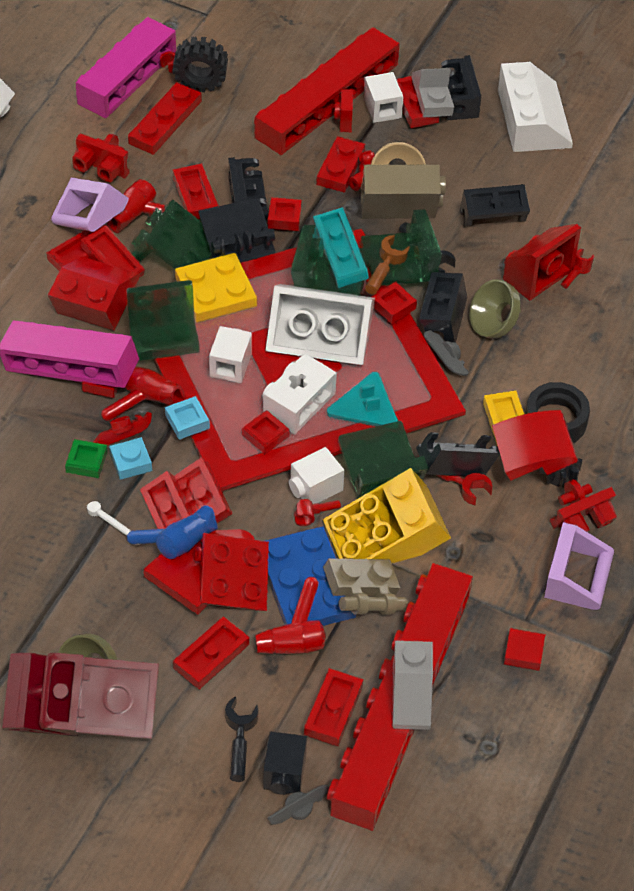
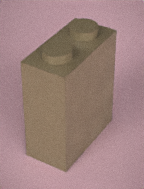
(400, 189)

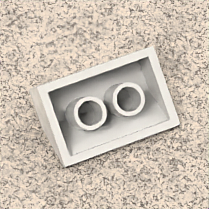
(532, 108)
(319, 324)

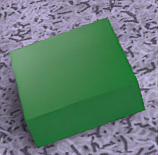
(86, 458)

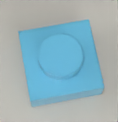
(187, 417)
(130, 458)

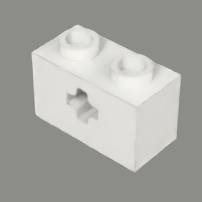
(300, 392)

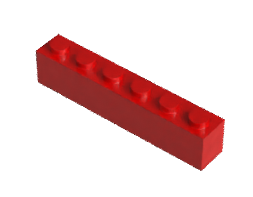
(314, 98)

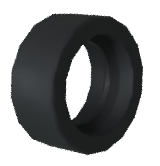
(564, 395)

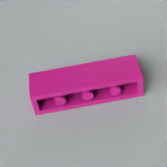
(125, 67)
(68, 353)

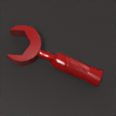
(470, 482)

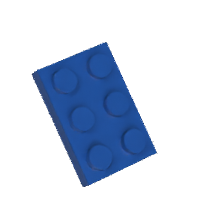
(291, 563)

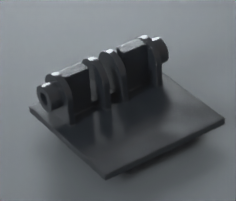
(238, 230)

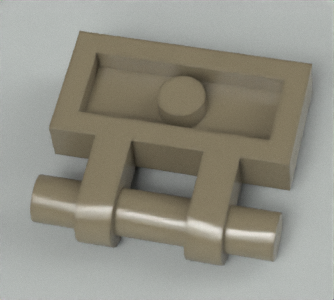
(362, 579)

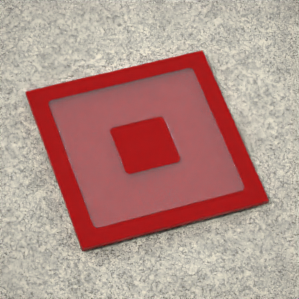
(396, 351)

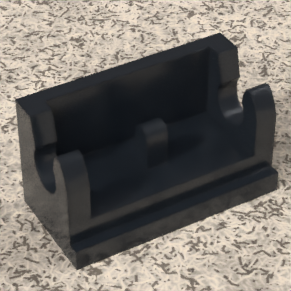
(463, 88)
(246, 184)
(494, 203)
(444, 304)
(457, 458)

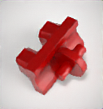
(102, 154)
(597, 505)

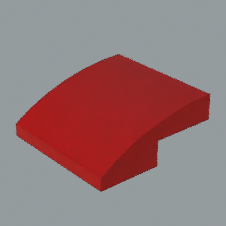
(534, 442)
(183, 494)
(178, 578)

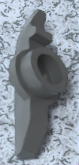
(447, 351)
(299, 805)

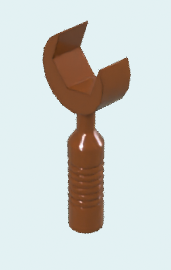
(390, 256)

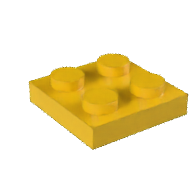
(218, 286)

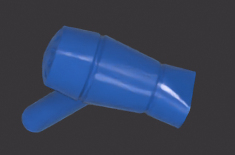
(179, 536)

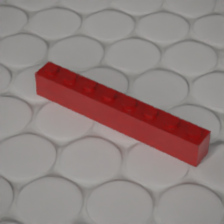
(380, 748)

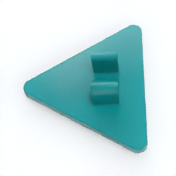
(365, 403)

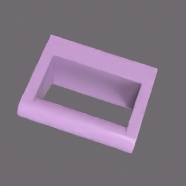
(81, 193)
(563, 589)

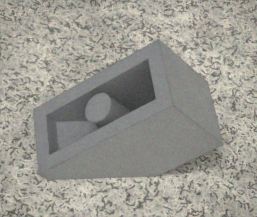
(412, 684)

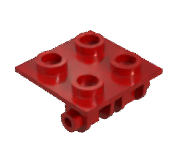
(233, 572)

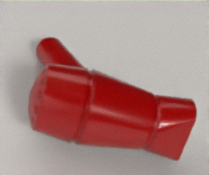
(140, 201)
(145, 385)
(301, 634)

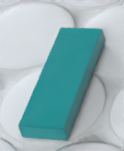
(341, 247)

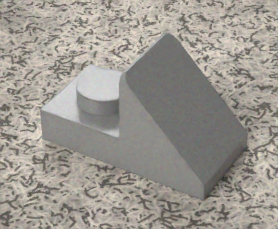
(433, 91)

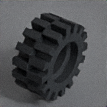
(200, 52)

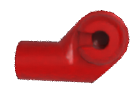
(365, 159)

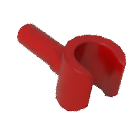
(167, 58)
(581, 266)
(306, 509)

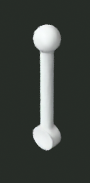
(94, 509)

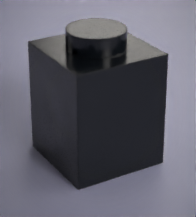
(284, 763)

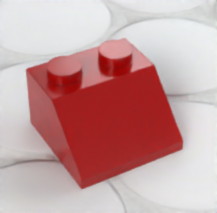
(542, 260)
(92, 292)

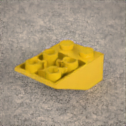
(389, 522)

